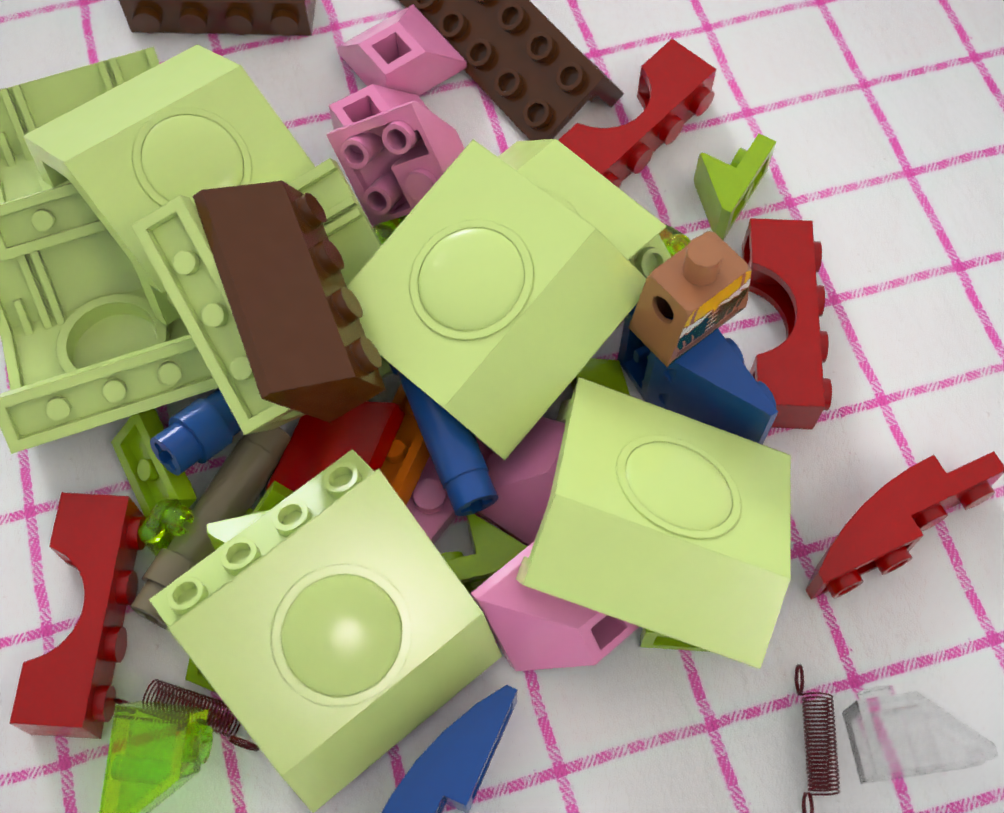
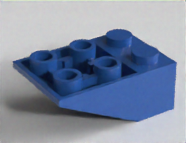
(702, 384)

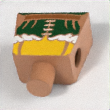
(697, 288)

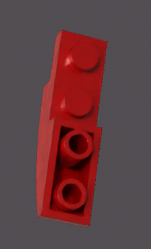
(896, 516)

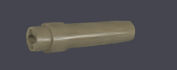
(226, 497)

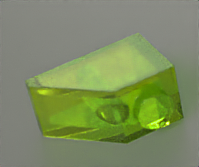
(152, 754)

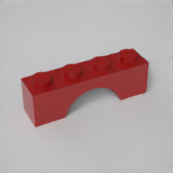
(671, 91)
(784, 274)
(72, 685)

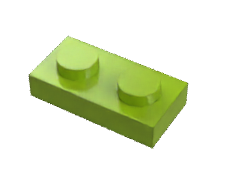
(145, 473)

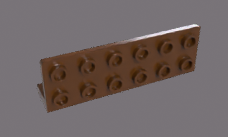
(520, 61)

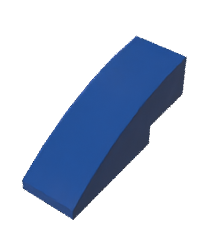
(457, 760)

